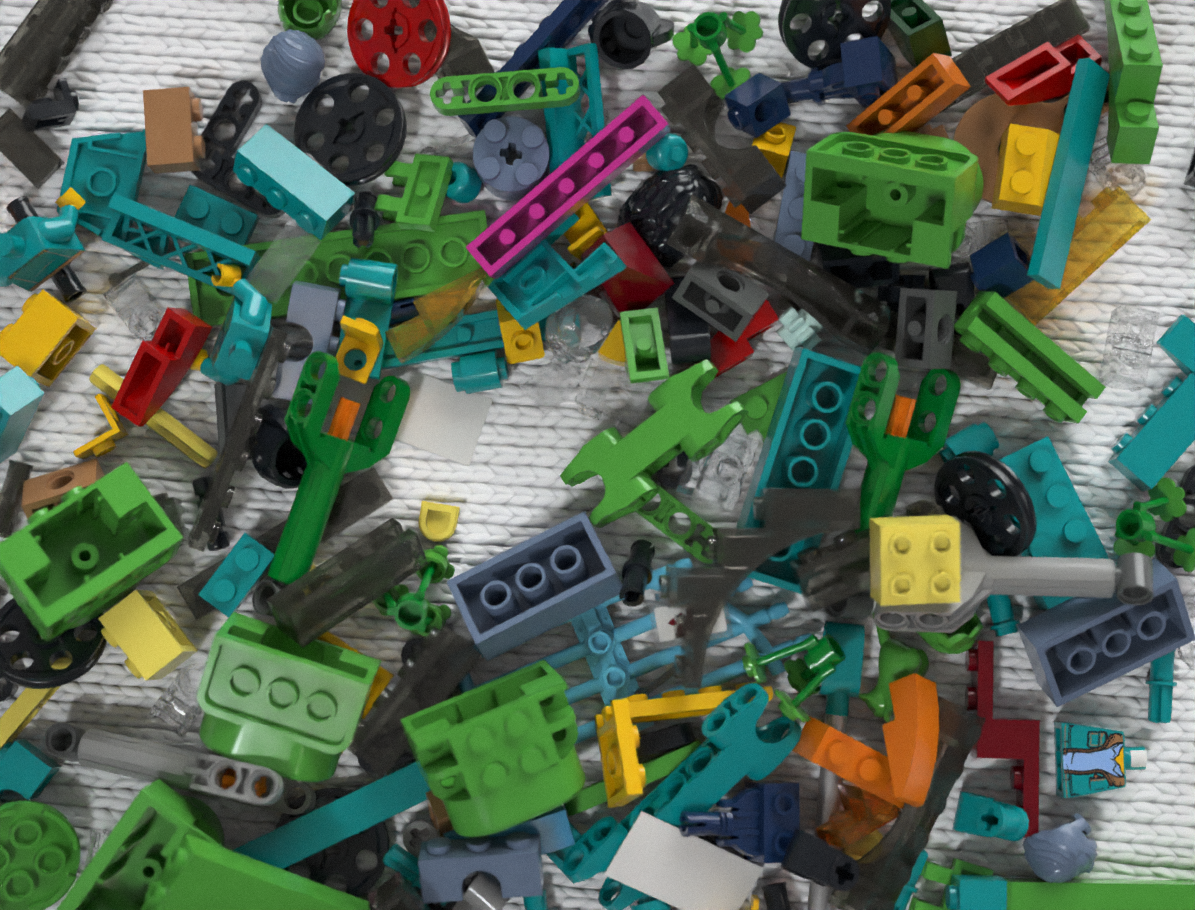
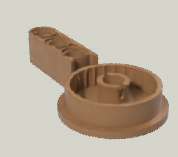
(987, 119)

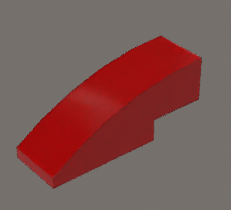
(1041, 72)
(728, 353)
(160, 365)

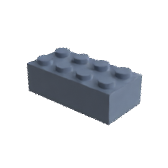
(535, 586)
(1101, 638)

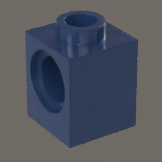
(757, 105)

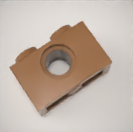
(51, 487)

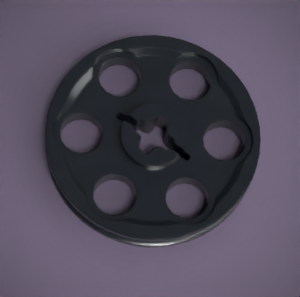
(821, 28)
(362, 117)
(986, 494)
(44, 653)
(345, 862)

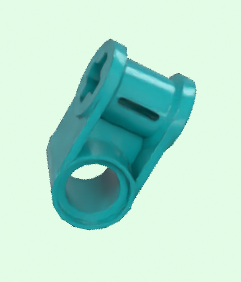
(989, 818)

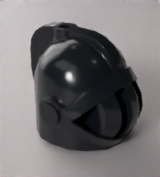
(628, 32)
(274, 452)

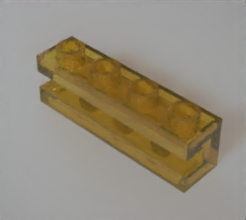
(1092, 244)

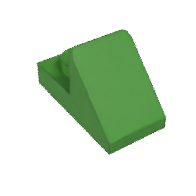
(643, 345)

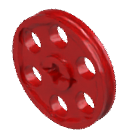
(399, 46)

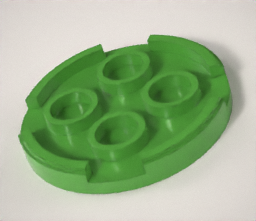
(35, 855)

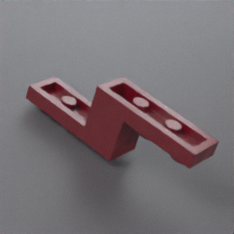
(1004, 736)

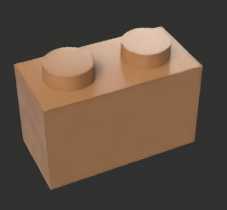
(173, 130)

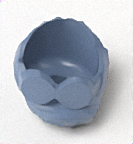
(292, 64)
(1061, 852)

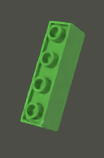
(1027, 357)

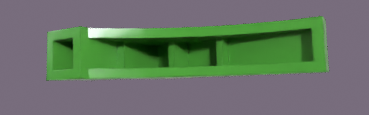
(1133, 81)

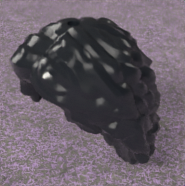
(659, 202)

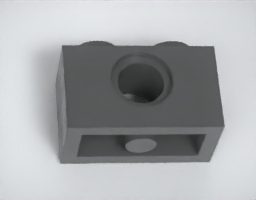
(721, 297)
(925, 328)

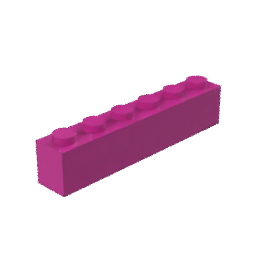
(569, 187)

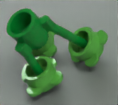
(412, 609)

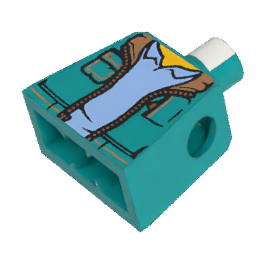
(1092, 759)

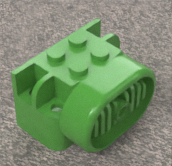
(891, 195)
(87, 552)
(280, 701)
(500, 750)
(139, 849)

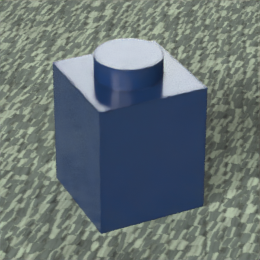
(1001, 266)

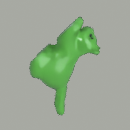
(894, 662)

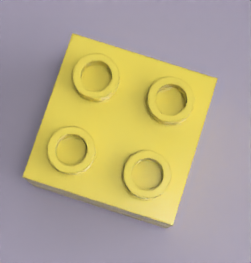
(915, 560)
(146, 635)

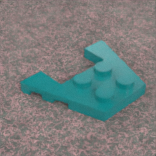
(107, 166)
(546, 282)

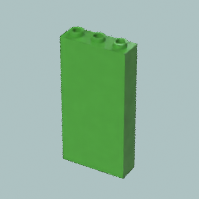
(216, 878)

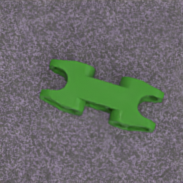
(675, 427)

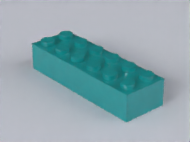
(803, 446)

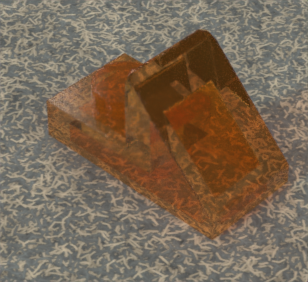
(861, 816)

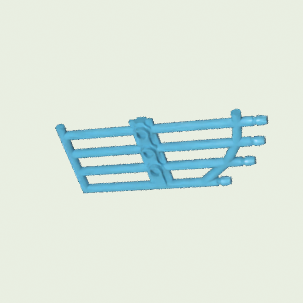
(617, 677)

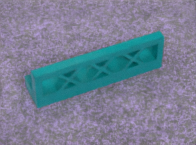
(569, 124)
(177, 231)

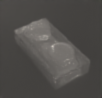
(283, 261)

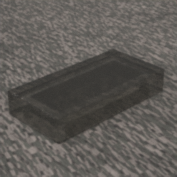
(27, 150)

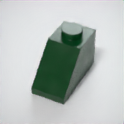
(917, 30)

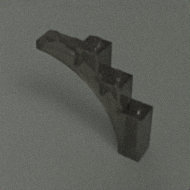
(703, 591)

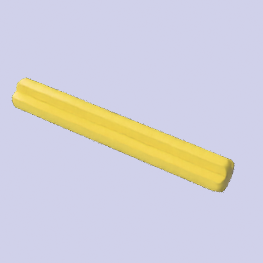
(160, 422)

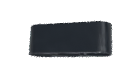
(687, 331)

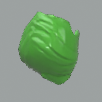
(310, 16)

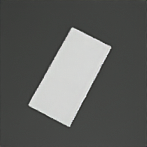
(435, 415)
(680, 868)

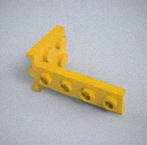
(620, 738)

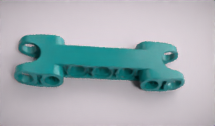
(728, 754)

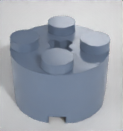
(500, 139)

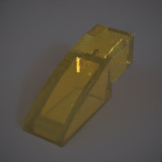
(437, 315)

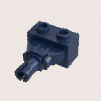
(864, 74)
(758, 822)

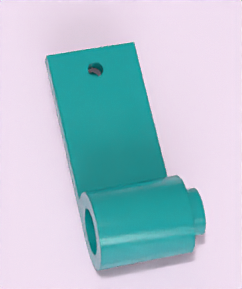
(370, 296)

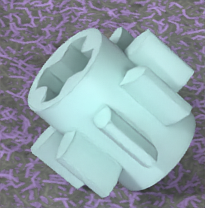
(799, 329)

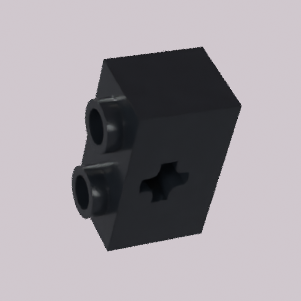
(857, 269)

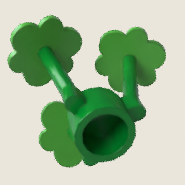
(709, 34)
(1137, 527)
(821, 659)

